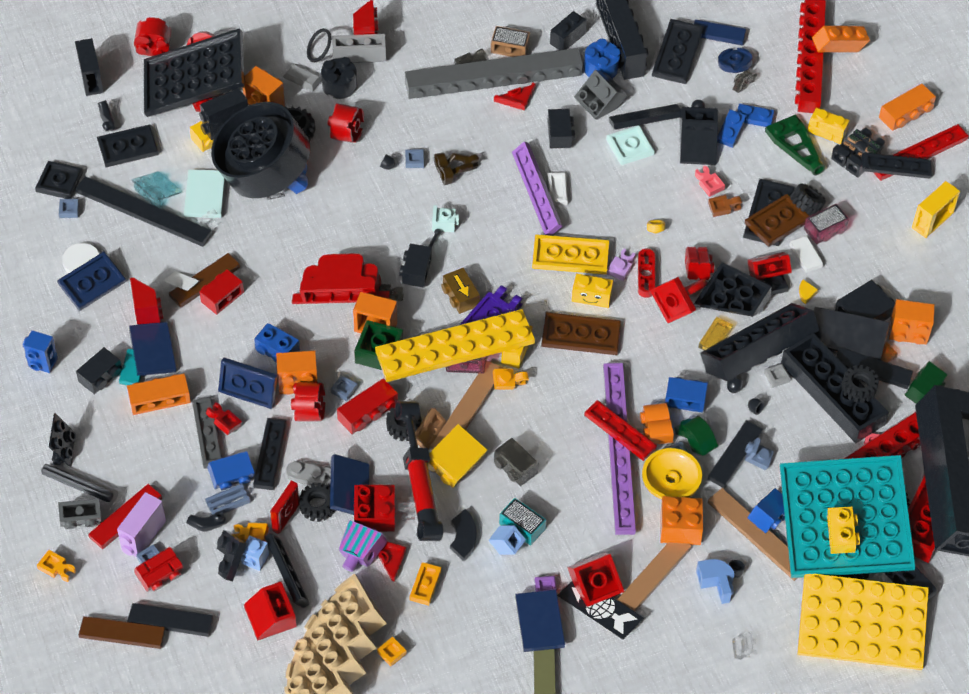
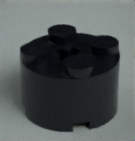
(339, 77)

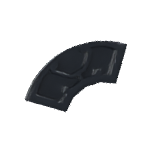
(465, 535)

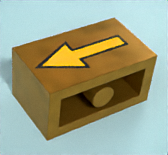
(460, 290)

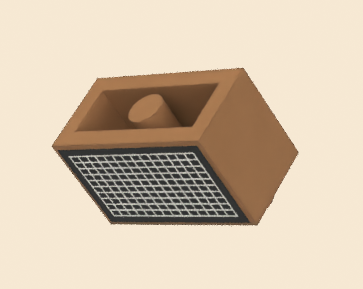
(510, 42)

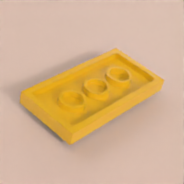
(570, 254)

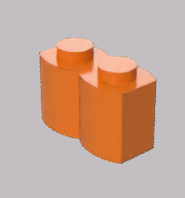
(657, 423)

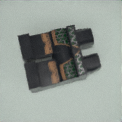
(854, 147)

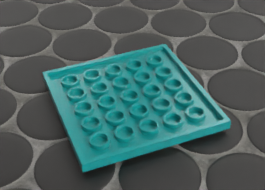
(878, 498)

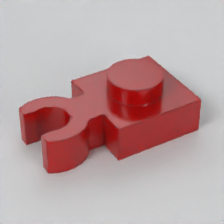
(224, 420)

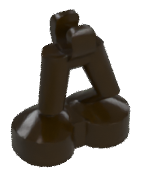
(444, 169)

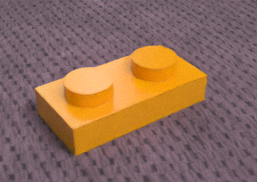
(425, 583)

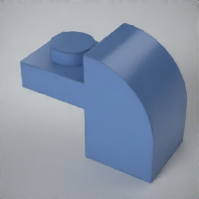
(716, 573)

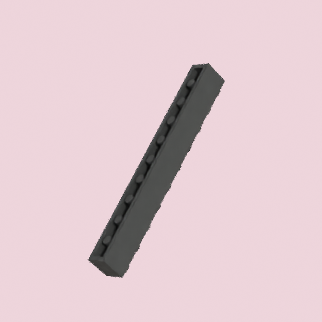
(493, 73)

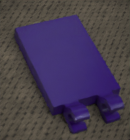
(493, 305)

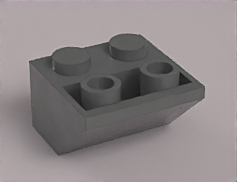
(600, 94)

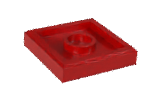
(285, 507)

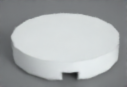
(78, 255)

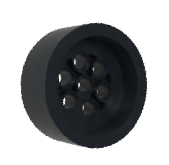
(260, 150)

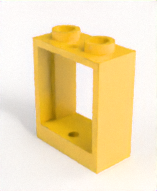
(935, 209)

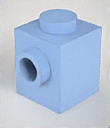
(507, 540)
(255, 553)

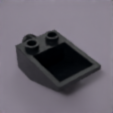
(698, 134)

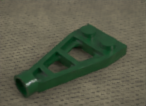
(791, 126)

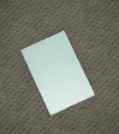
(204, 193)

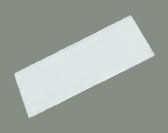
(181, 280)

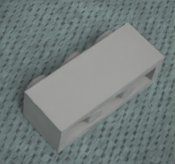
(360, 47)

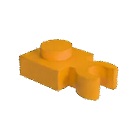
(255, 530)
(55, 564)

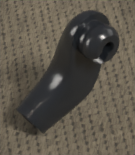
(106, 115)
(207, 523)

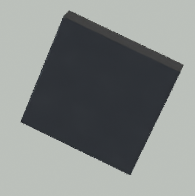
(59, 180)

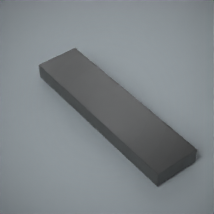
(206, 431)

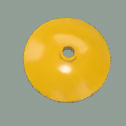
(675, 466)

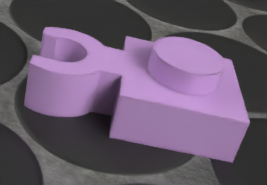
(621, 266)

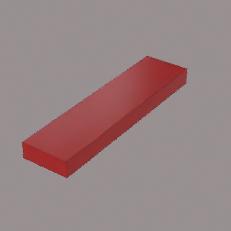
(620, 430)
(107, 530)

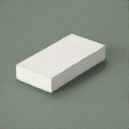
(557, 188)
(806, 254)

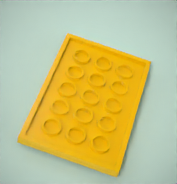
(863, 621)

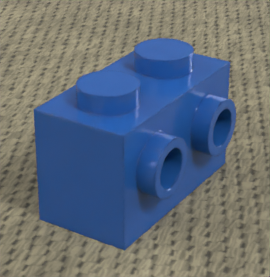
(273, 340)
(40, 351)
(686, 394)
(231, 470)
(768, 511)

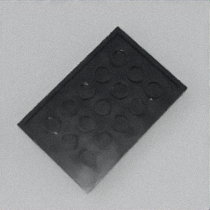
(193, 72)

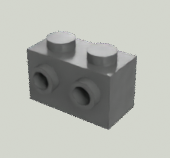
(79, 513)

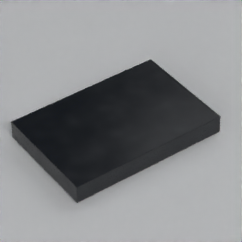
(127, 146)

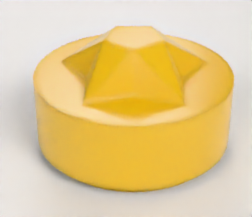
(655, 226)

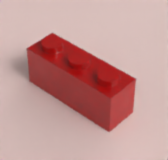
(367, 406)

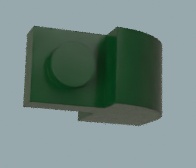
(698, 434)

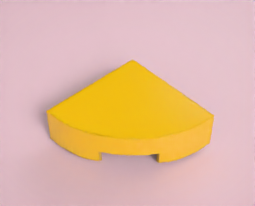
(806, 291)

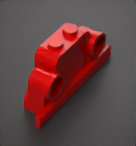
(338, 280)

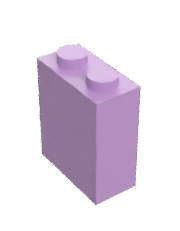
(141, 524)

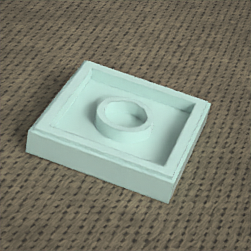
(630, 145)

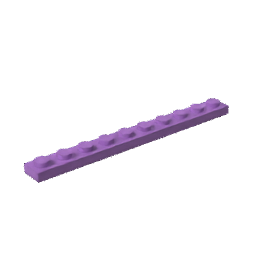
(619, 455)

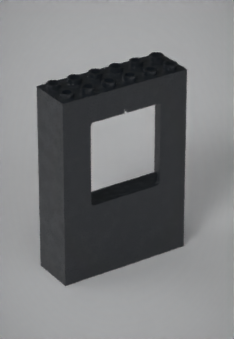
(946, 465)

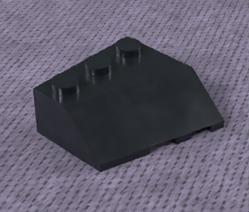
(734, 292)

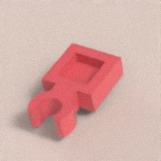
(710, 183)

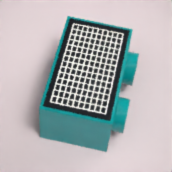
(526, 520)

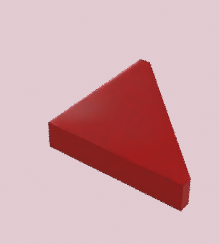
(517, 97)
(391, 558)

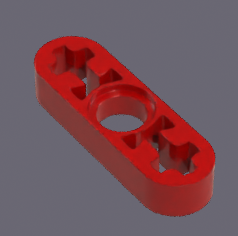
(650, 267)

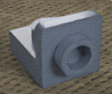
(758, 454)

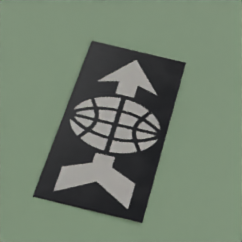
(608, 613)

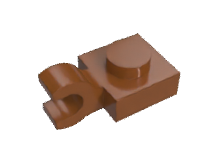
(722, 206)

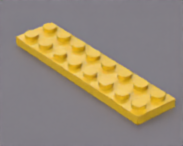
(454, 345)

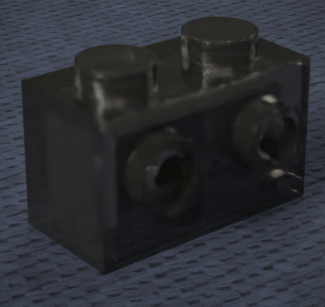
(515, 462)

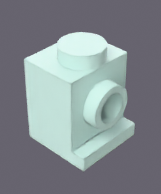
(444, 219)

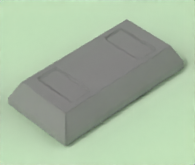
(302, 77)

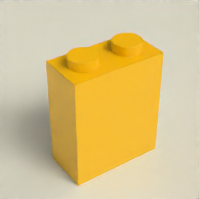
(455, 456)

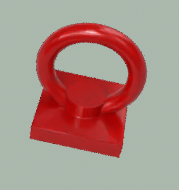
(674, 298)

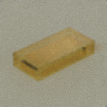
(716, 333)

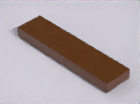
(183, 297)
(121, 632)

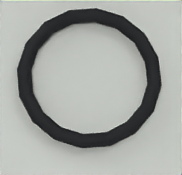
(326, 49)

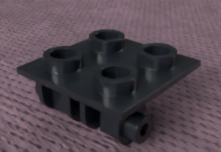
(61, 441)

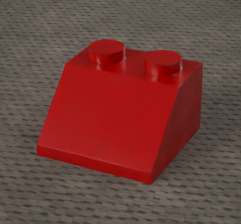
(146, 304)
(596, 578)

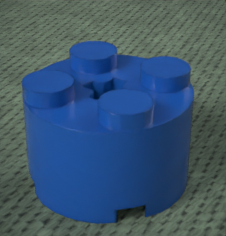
(602, 57)

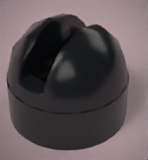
(387, 162)
(734, 385)
(756, 405)
(738, 567)

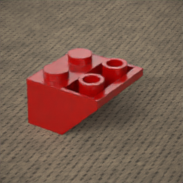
(364, 19)
(375, 507)
(270, 611)

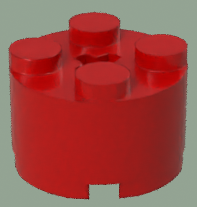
(152, 37)
(346, 123)
(308, 401)

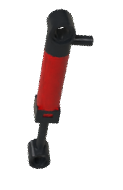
(416, 462)

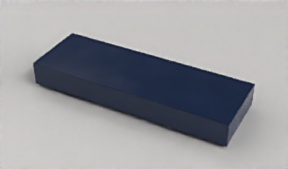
(722, 32)

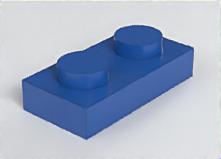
(756, 115)
(731, 128)

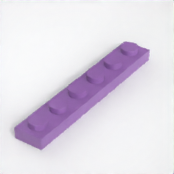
(537, 189)

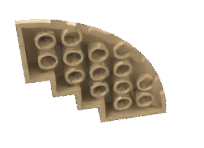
(335, 642)

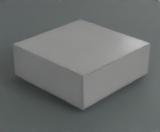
(777, 375)

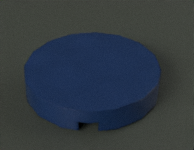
(735, 60)

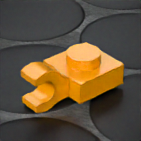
(506, 379)

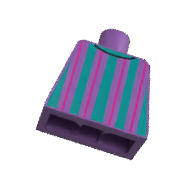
(360, 545)

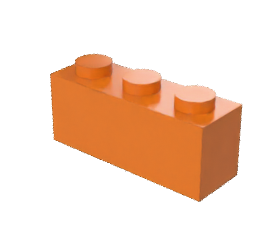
(840, 38)
(907, 107)
(158, 394)

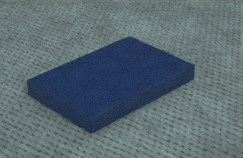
(91, 281)
(152, 348)
(247, 383)
(344, 475)
(539, 620)

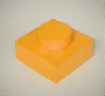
(391, 651)

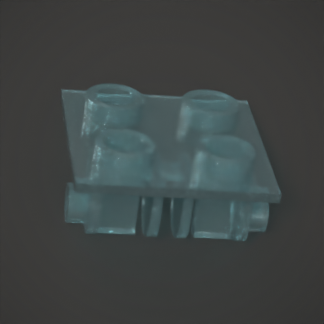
(155, 188)

